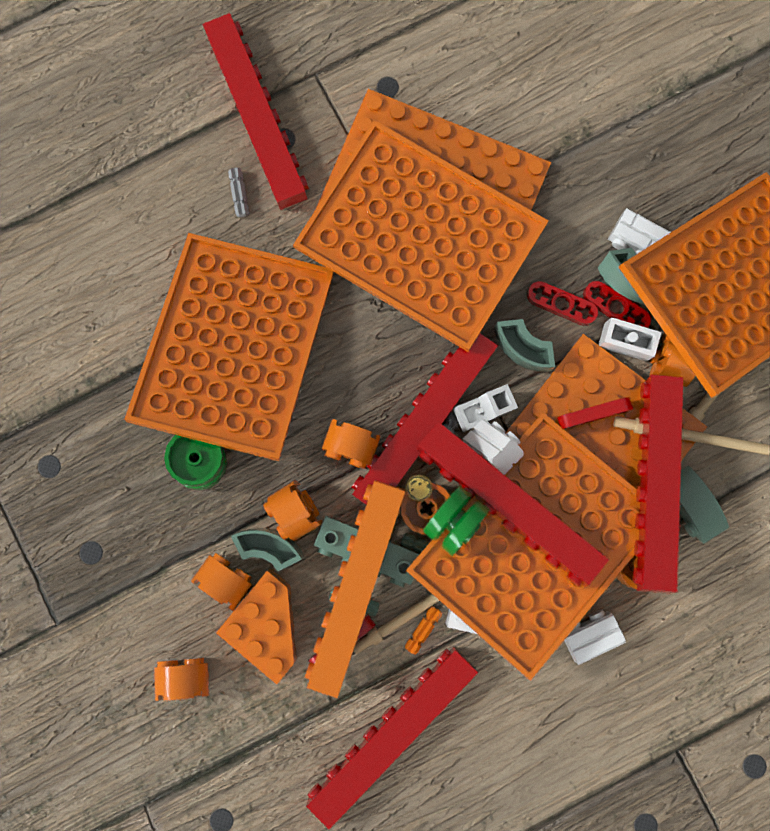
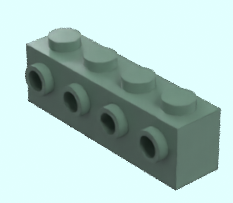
(334, 539)

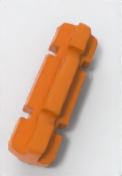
(423, 630)

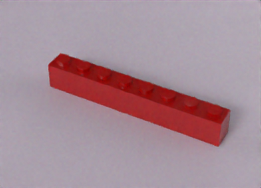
(255, 111)
(429, 409)
(660, 485)
(513, 505)
(390, 737)

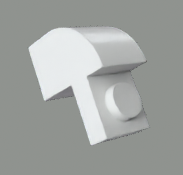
(486, 407)

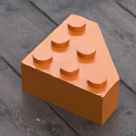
(264, 627)

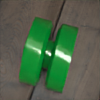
(198, 475)
(459, 523)

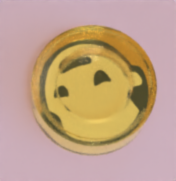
(419, 488)

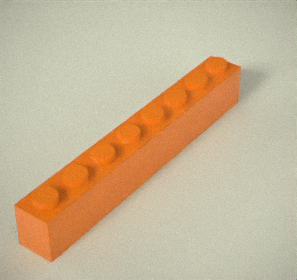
(355, 588)

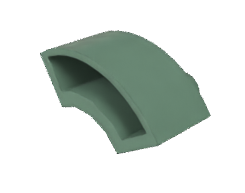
(614, 277)
(523, 347)
(700, 508)
(267, 545)

